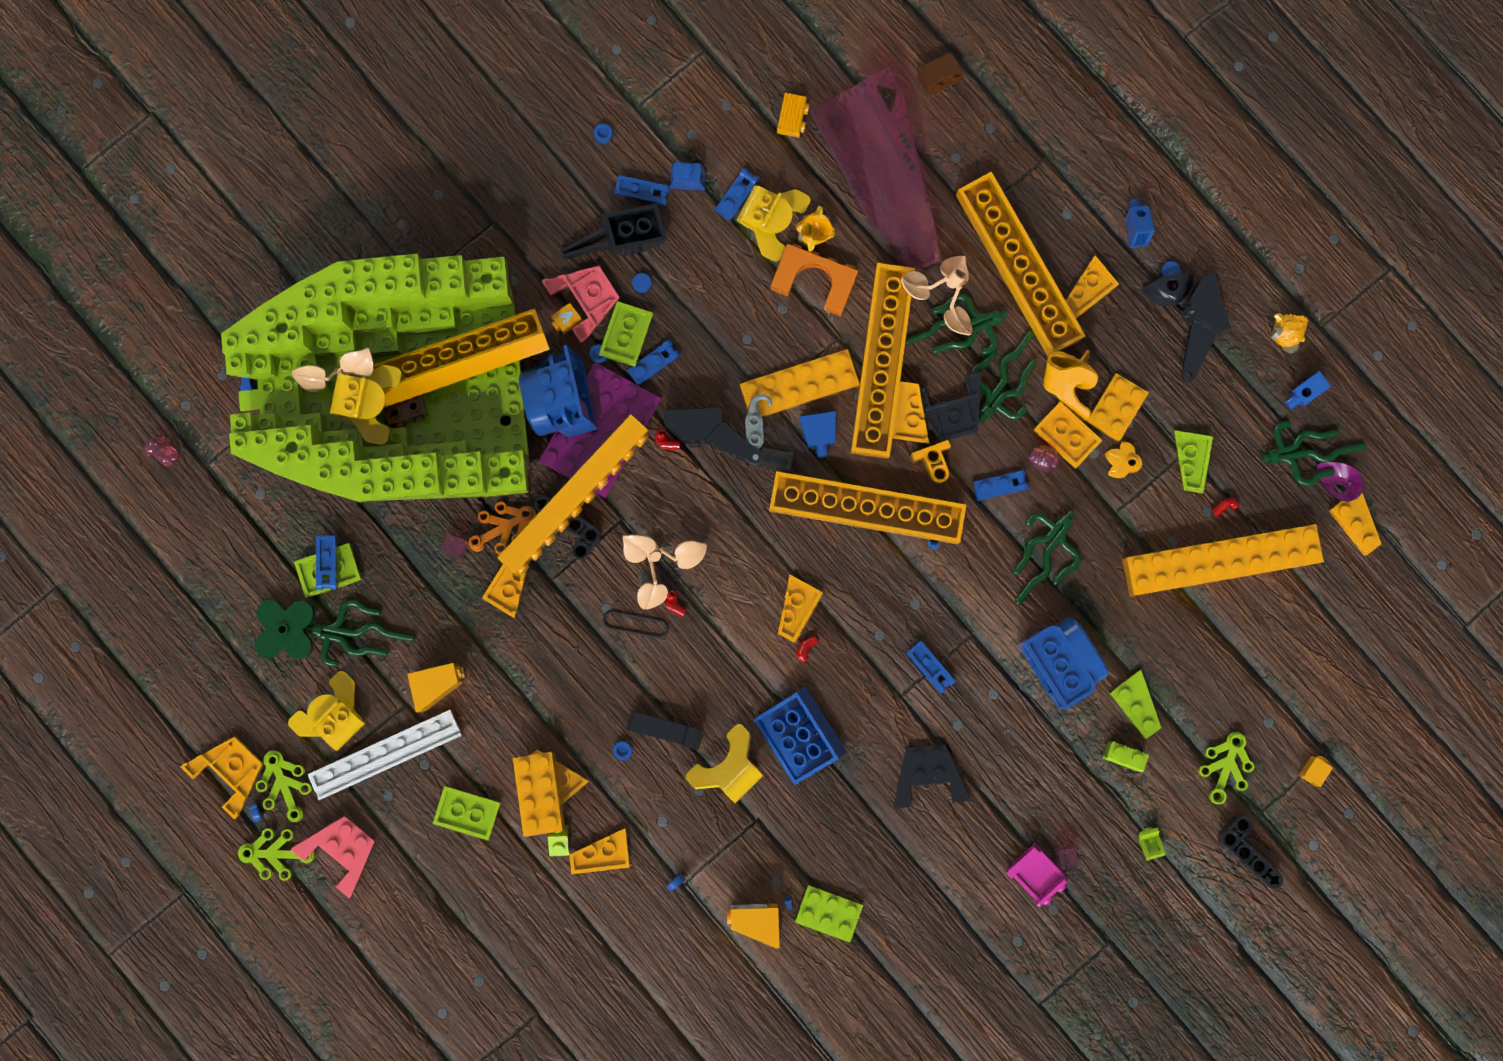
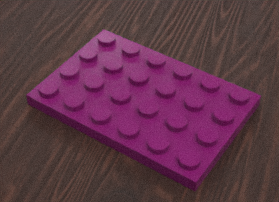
(613, 403)

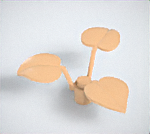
(955, 276)
(353, 363)
(639, 547)

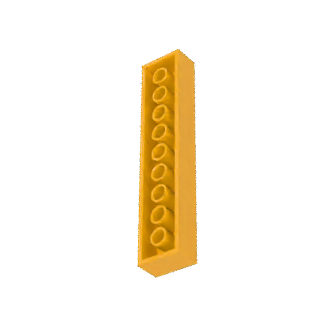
(1020, 264)
(466, 355)
(882, 363)
(573, 495)
(867, 508)
(1222, 560)

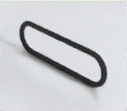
(635, 616)

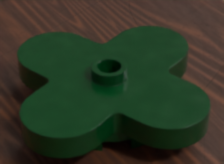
(295, 620)

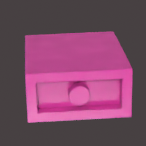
(1038, 875)

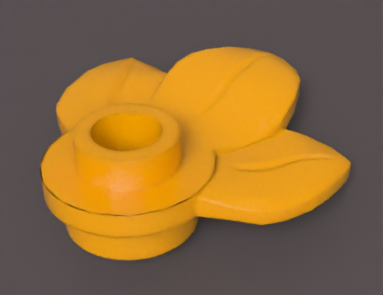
(1120, 460)

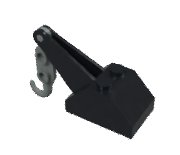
(706, 426)

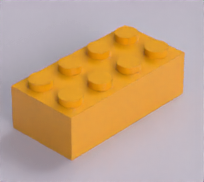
(539, 794)

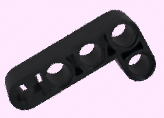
(580, 533)
(665, 730)
(1251, 855)

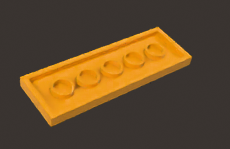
(802, 383)

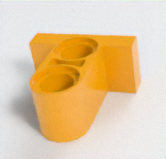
(932, 466)

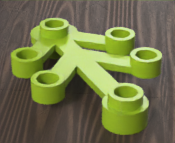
(1227, 764)
(282, 783)
(271, 854)

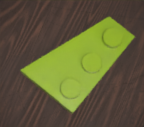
(1193, 459)
(1137, 704)

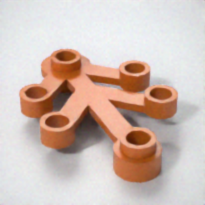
(504, 526)

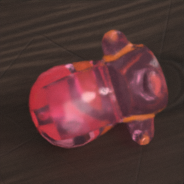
(164, 454)

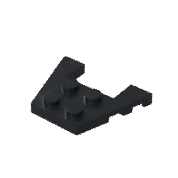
(957, 416)
(926, 767)

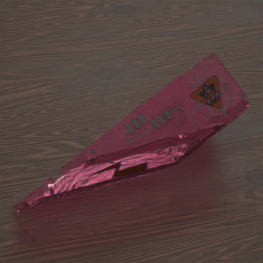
(879, 159)

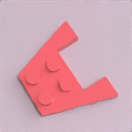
(592, 293)
(345, 844)

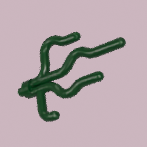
(983, 321)
(992, 398)
(1286, 454)
(1058, 532)
(330, 633)

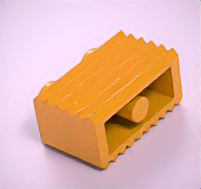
(792, 114)

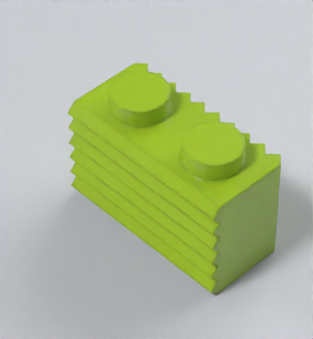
(1125, 756)

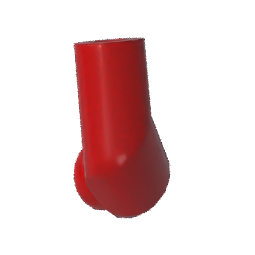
(664, 442)
(1224, 504)
(672, 604)
(803, 648)

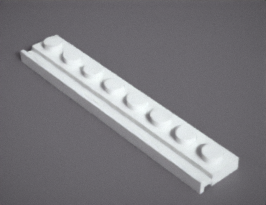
(384, 754)

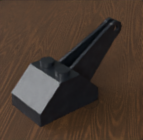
(626, 233)
(1206, 320)

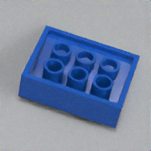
(800, 736)

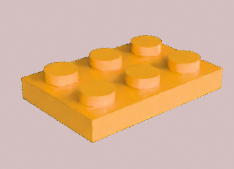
(1117, 407)
(1067, 435)

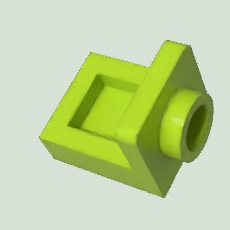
(558, 843)
(1151, 843)

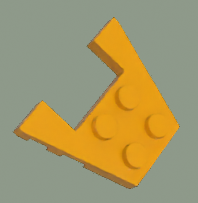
(235, 765)

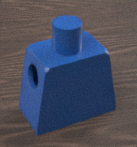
(687, 176)
(1139, 224)
(1313, 385)
(819, 431)

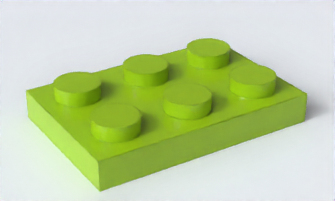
(626, 334)
(346, 571)
(466, 813)
(829, 913)

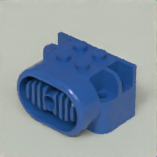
(558, 396)
(1064, 662)

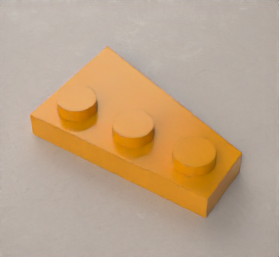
(1091, 287)
(909, 415)
(1357, 523)
(505, 591)
(798, 607)
(568, 780)
(602, 855)

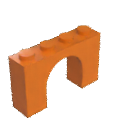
(796, 260)

